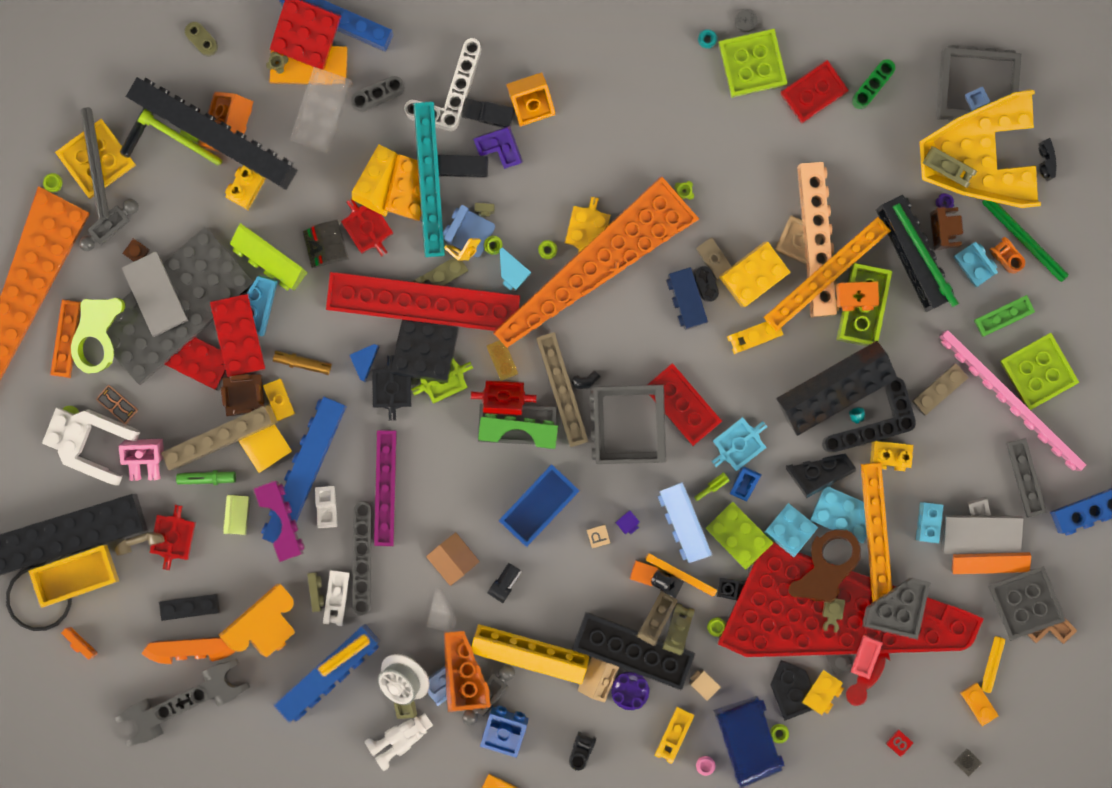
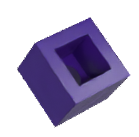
(628, 523)

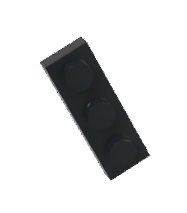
(189, 607)

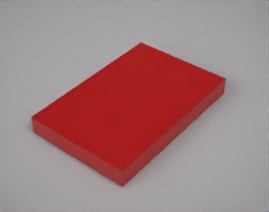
(814, 91)

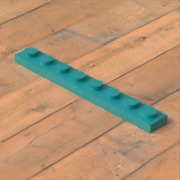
(429, 179)

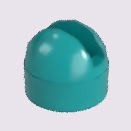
(857, 414)

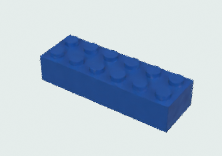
(310, 688)

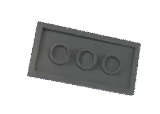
(518, 436)

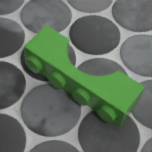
(493, 429)

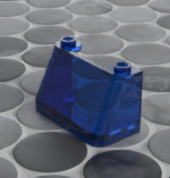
(748, 741)

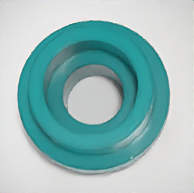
(707, 33)

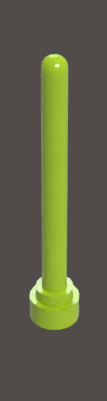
(148, 119)

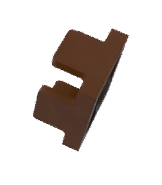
(945, 228)
(242, 394)

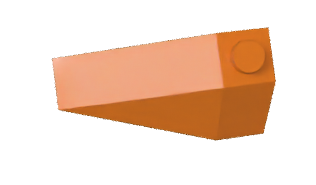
(464, 679)

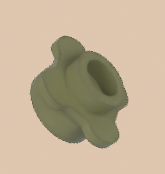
(274, 56)

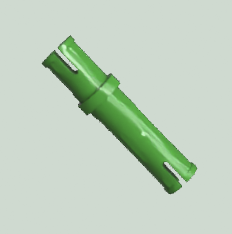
(209, 477)

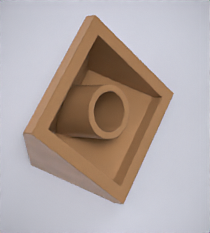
(453, 559)

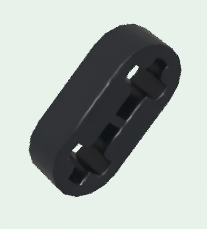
(710, 281)

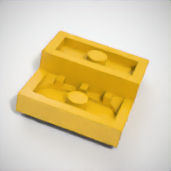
(265, 448)

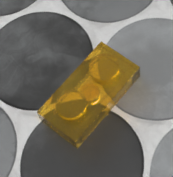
(502, 360)

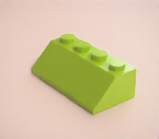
(269, 258)

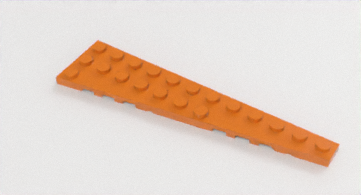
(635, 232)
(41, 252)

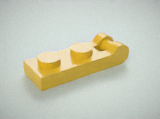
(753, 336)
(674, 734)

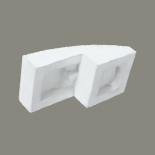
(326, 507)

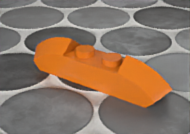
(165, 650)

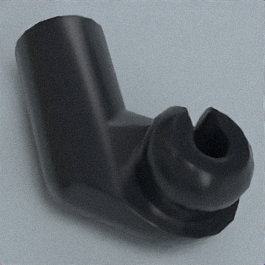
(585, 383)

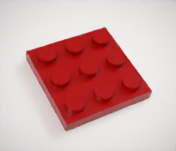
(305, 32)

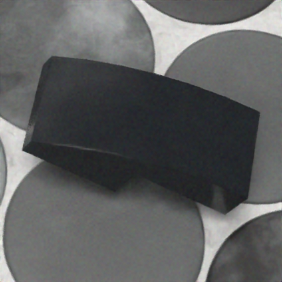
(1048, 167)
(729, 588)

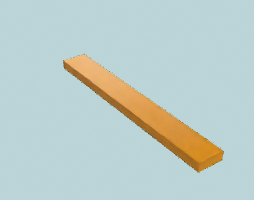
(826, 274)
(876, 529)

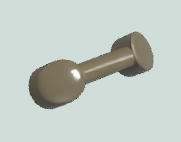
(125, 546)

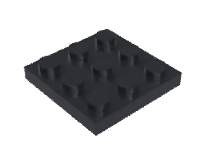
(425, 350)

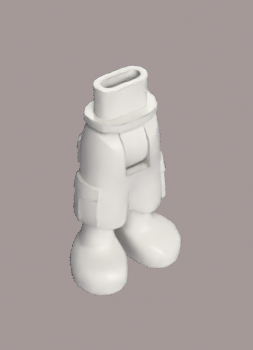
(400, 737)

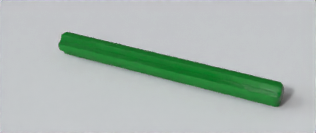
(1026, 239)

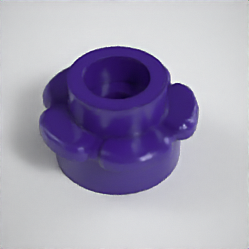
(945, 197)

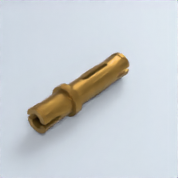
(301, 362)

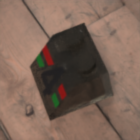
(325, 244)

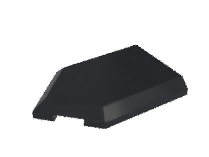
(790, 689)

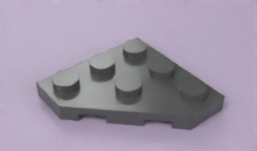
(899, 609)

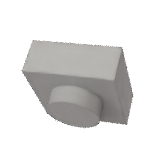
(979, 507)

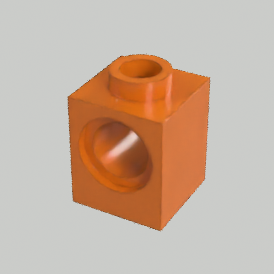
(643, 572)

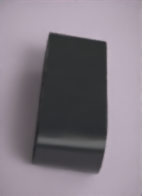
(463, 166)

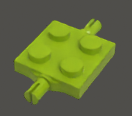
(439, 390)

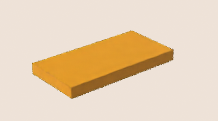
(300, 73)

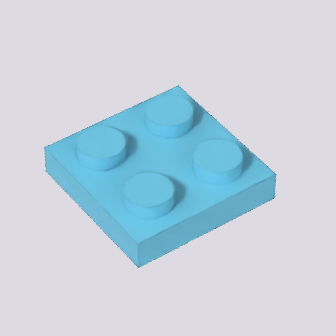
(791, 530)

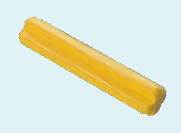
(343, 655)
(992, 665)

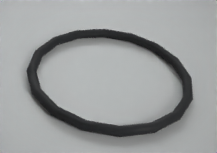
(17, 620)

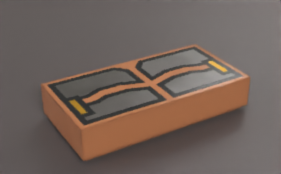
(117, 404)

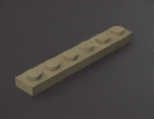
(562, 389)

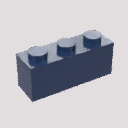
(687, 298)

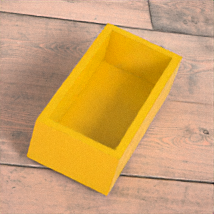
(74, 576)

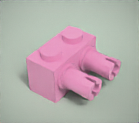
(142, 452)

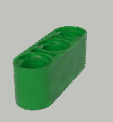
(878, 76)

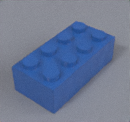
(539, 505)

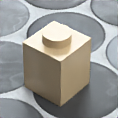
(704, 684)

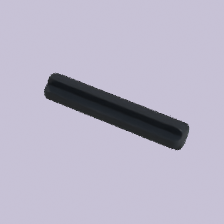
(133, 138)

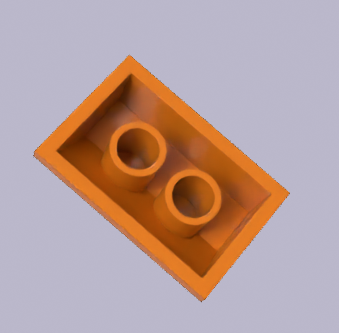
(230, 109)

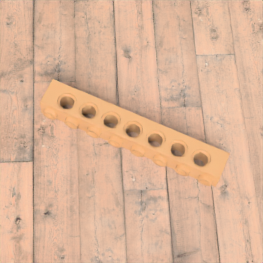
(818, 172)

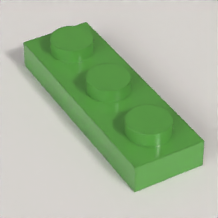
(1004, 316)

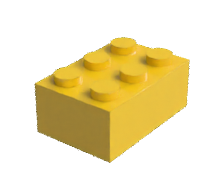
(754, 274)

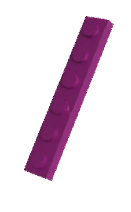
(385, 488)

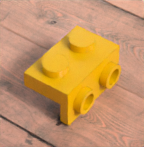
(823, 692)

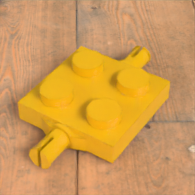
(585, 225)

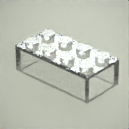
(321, 110)

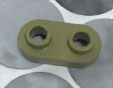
(201, 38)

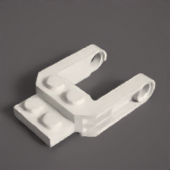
(69, 434)

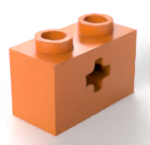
(867, 290)

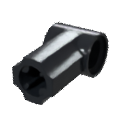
(502, 586)

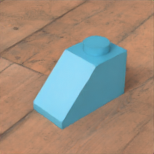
(512, 271)

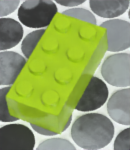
(865, 326)

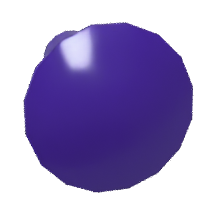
(630, 691)

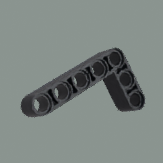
(877, 428)

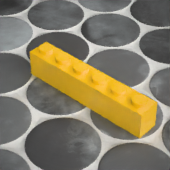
(530, 654)

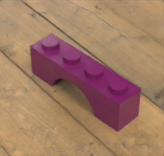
(272, 497)

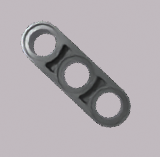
(367, 93)

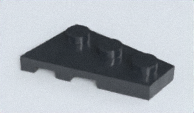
(818, 475)

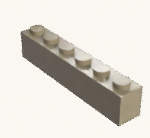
(219, 437)

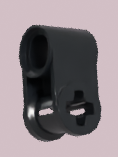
(667, 583)
(582, 750)

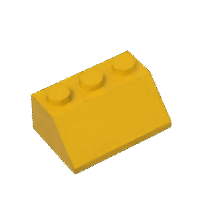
(375, 180)

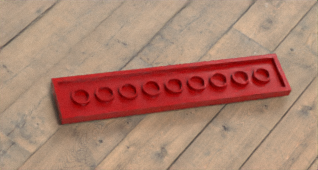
(419, 301)

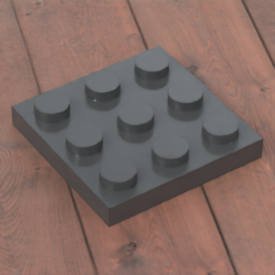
(1027, 603)

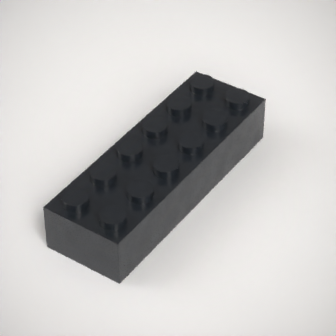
(912, 261)
(837, 388)
(623, 648)

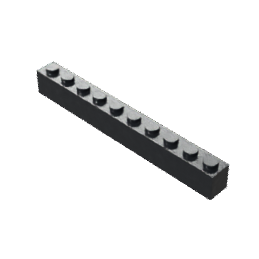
(213, 134)

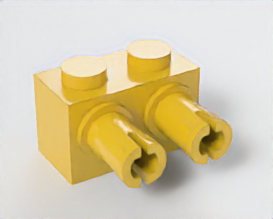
(244, 187)
(892, 455)

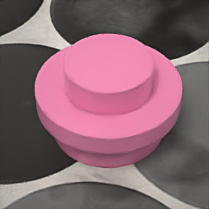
(705, 765)

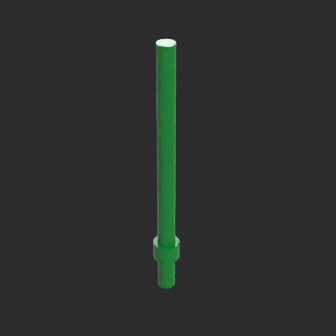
(945, 288)

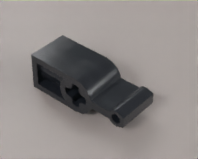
(488, 113)

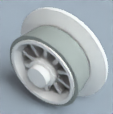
(402, 679)

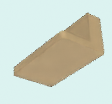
(598, 679)

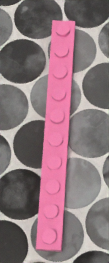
(1017, 407)

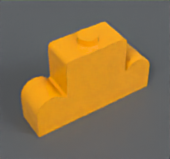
(262, 624)

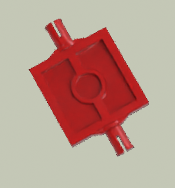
(366, 228)
(503, 397)
(177, 536)

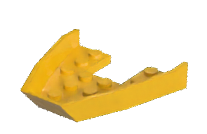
(974, 144)

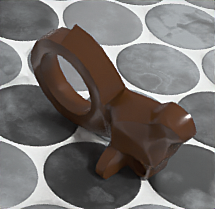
(825, 578)

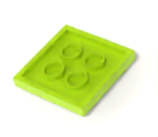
(752, 63)
(1039, 371)

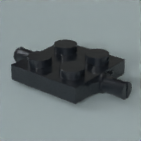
(390, 390)

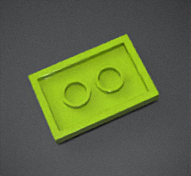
(739, 535)

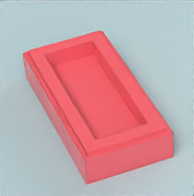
(866, 657)

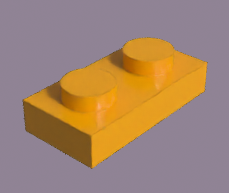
(979, 704)

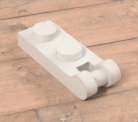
(336, 597)

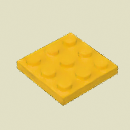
(76, 160)

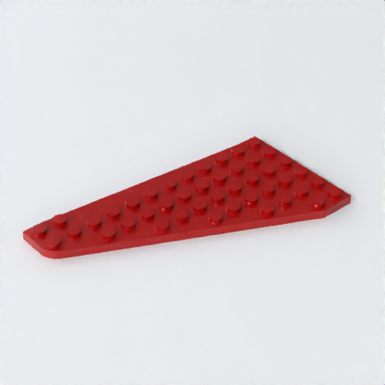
(774, 623)

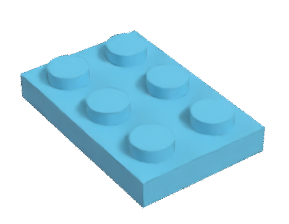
(840, 512)

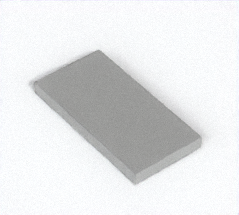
(155, 294)
(982, 534)

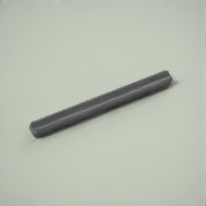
(94, 163)

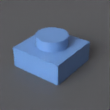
(977, 98)

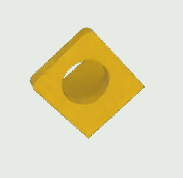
(467, 252)

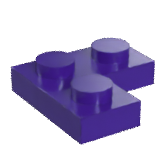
(502, 142)

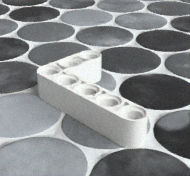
(454, 92)

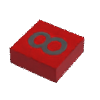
(899, 743)

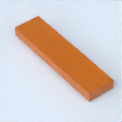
(67, 326)
(991, 563)

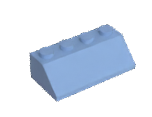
(685, 523)

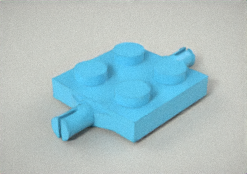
(739, 444)

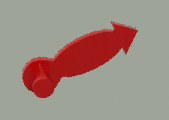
(857, 693)

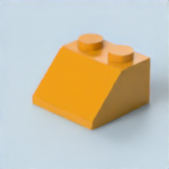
(531, 99)

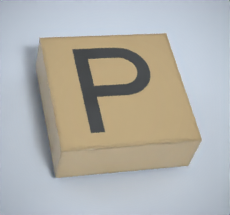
(598, 536)

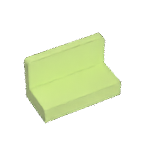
(236, 514)

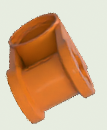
(1007, 255)

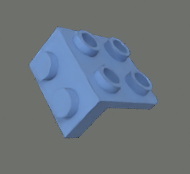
(467, 226)

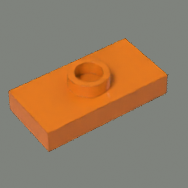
(78, 643)

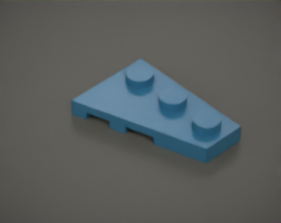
(261, 299)

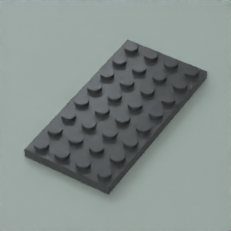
(199, 274)

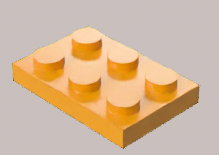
(404, 189)

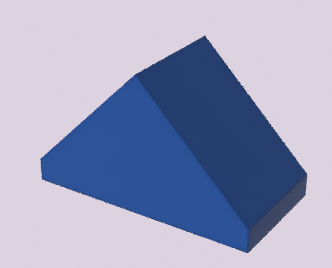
(364, 360)
(745, 483)

